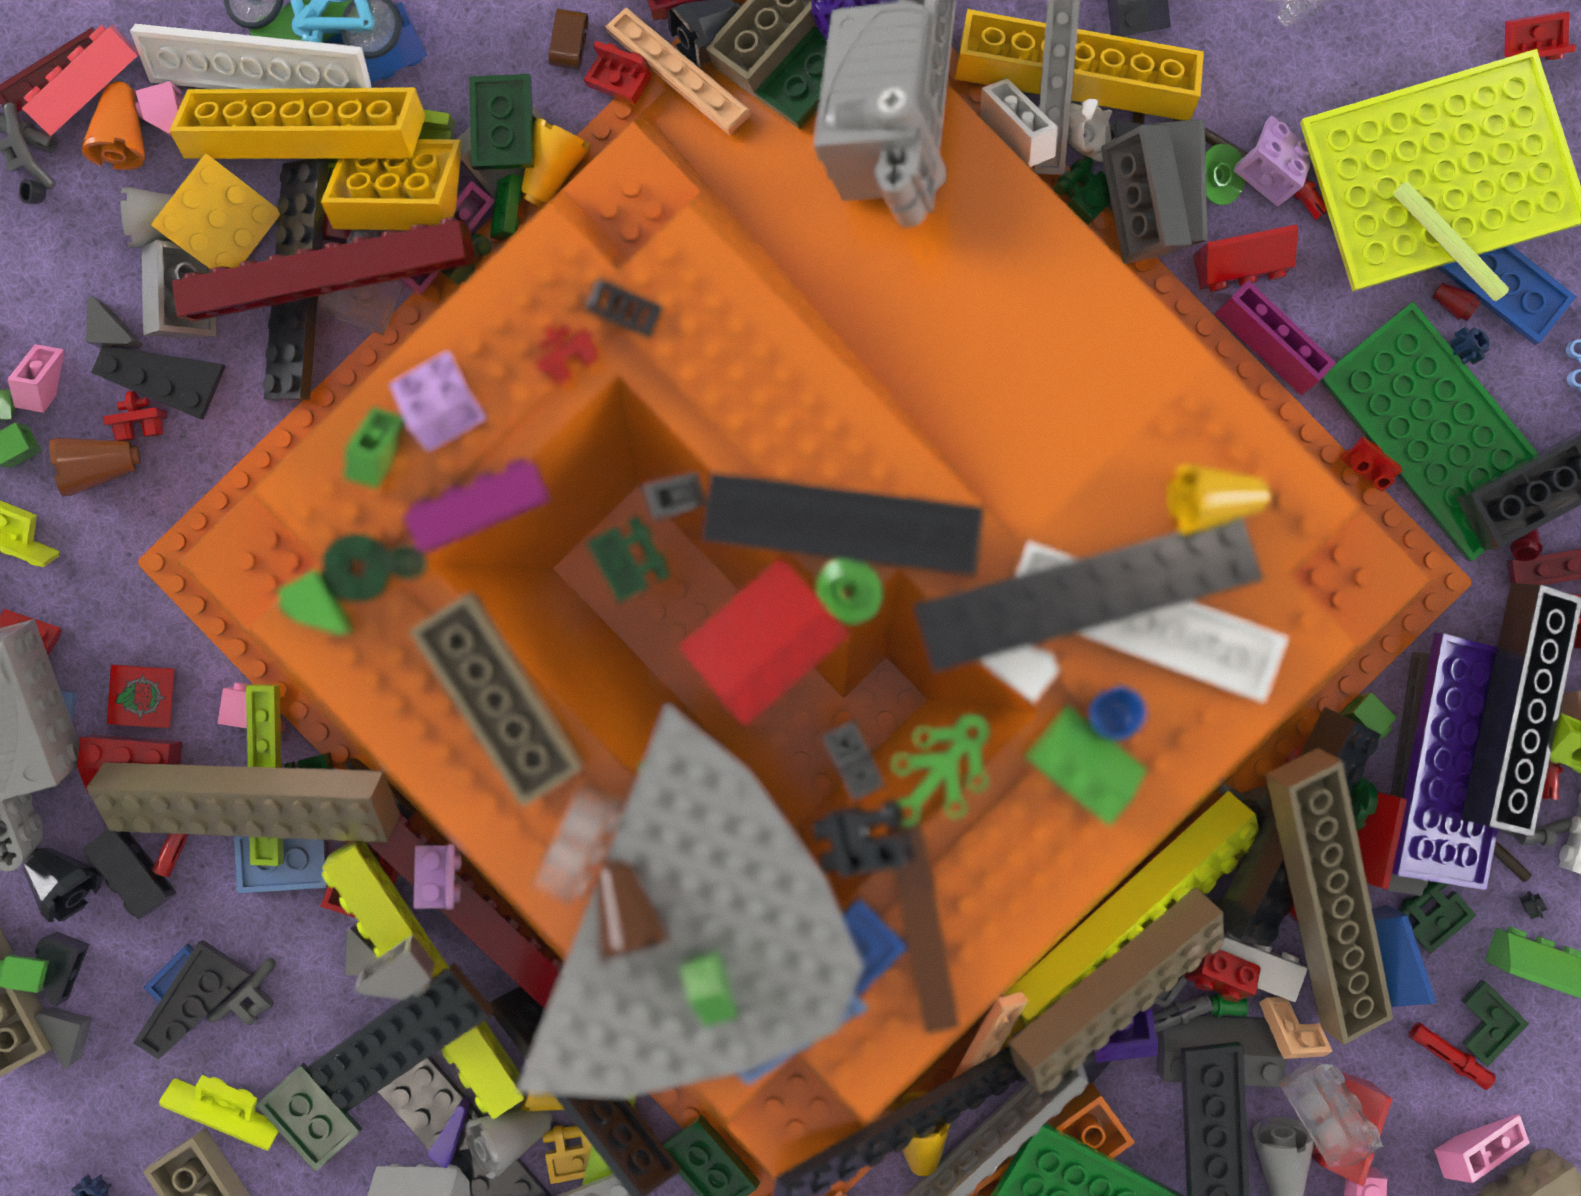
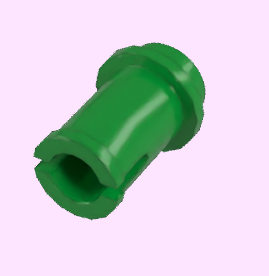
(1226, 1007)

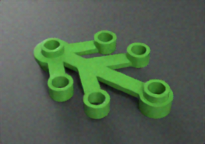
(945, 765)

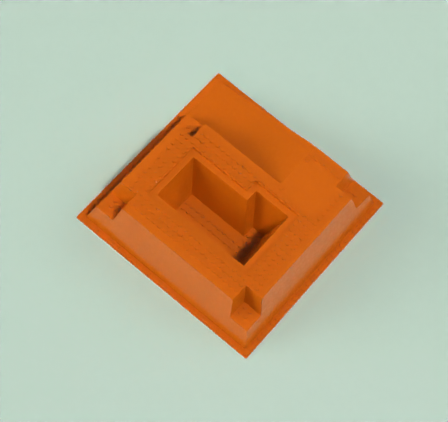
(834, 349)

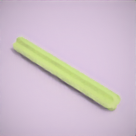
(1451, 241)

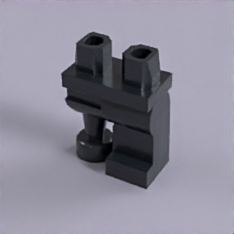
(853, 843)

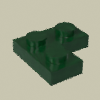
(1498, 1025)

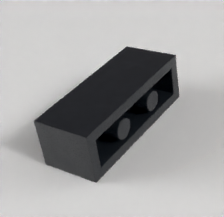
(129, 872)

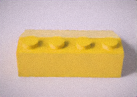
(395, 190)

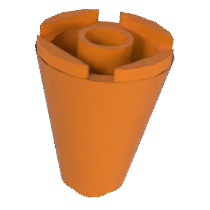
(115, 130)

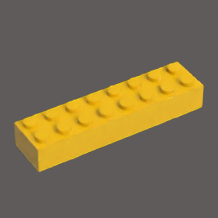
(1106, 67)
(298, 123)

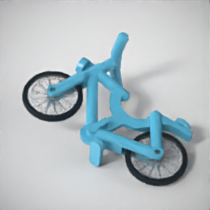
(364, 23)

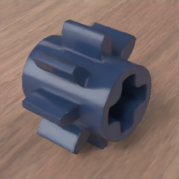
(1470, 345)
(88, 1186)

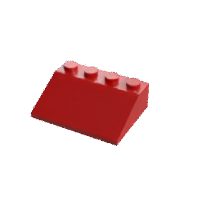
(763, 641)

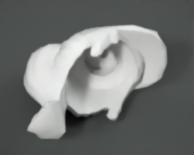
(1093, 123)

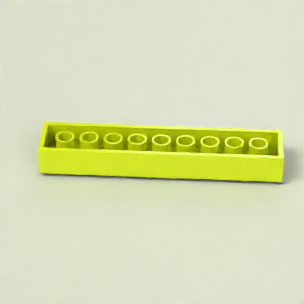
(1190, 861)
(387, 922)

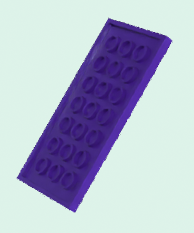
(1432, 836)

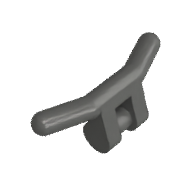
(17, 152)
(1257, 796)
(1543, 834)
(249, 989)

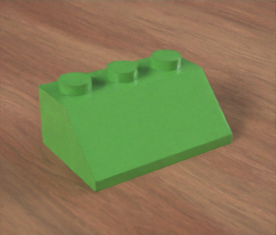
(1087, 765)
(1536, 960)

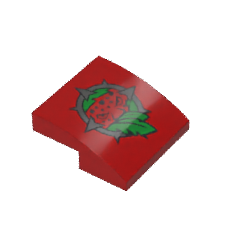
(140, 696)

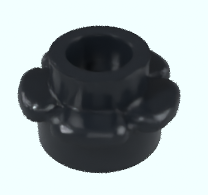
(1533, 905)

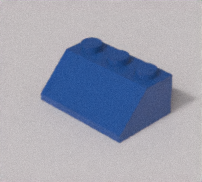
(407, 51)
(1401, 959)

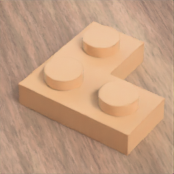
(1292, 1038)

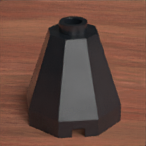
(698, 24)
(59, 883)

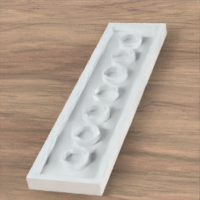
(245, 61)
(1187, 638)

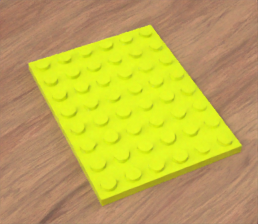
(1470, 143)

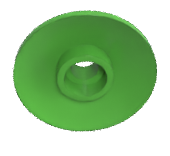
(1222, 182)
(858, 581)

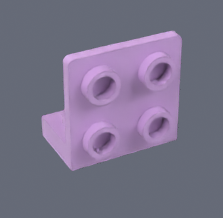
(1277, 163)
(437, 402)
(435, 877)

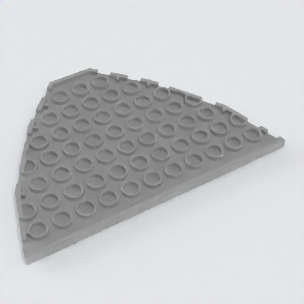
(721, 879)

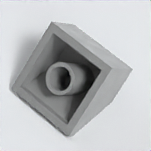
(398, 972)

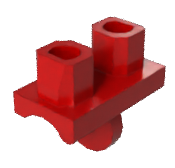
(578, 344)
(123, 422)
(1372, 463)

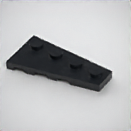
(167, 379)
(194, 993)

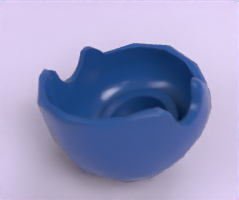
(1117, 713)

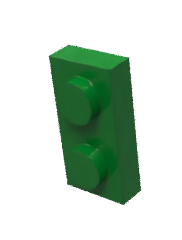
(506, 207)

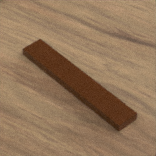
(925, 938)

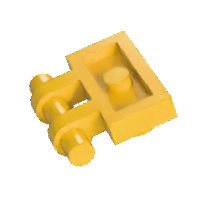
(566, 1162)

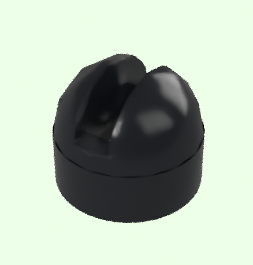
(31, 192)

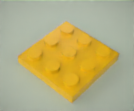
(215, 216)

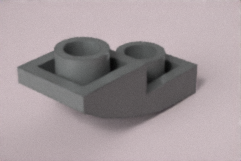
(853, 760)

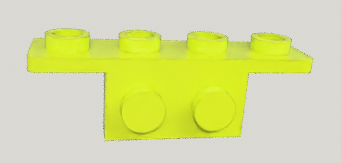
(17, 536)
(220, 1108)

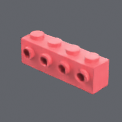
(80, 80)

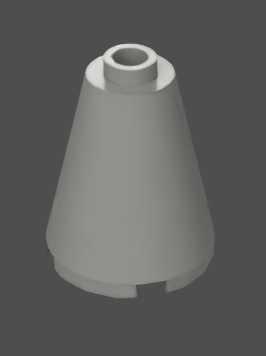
(138, 214)
(505, 1138)
(1284, 1154)

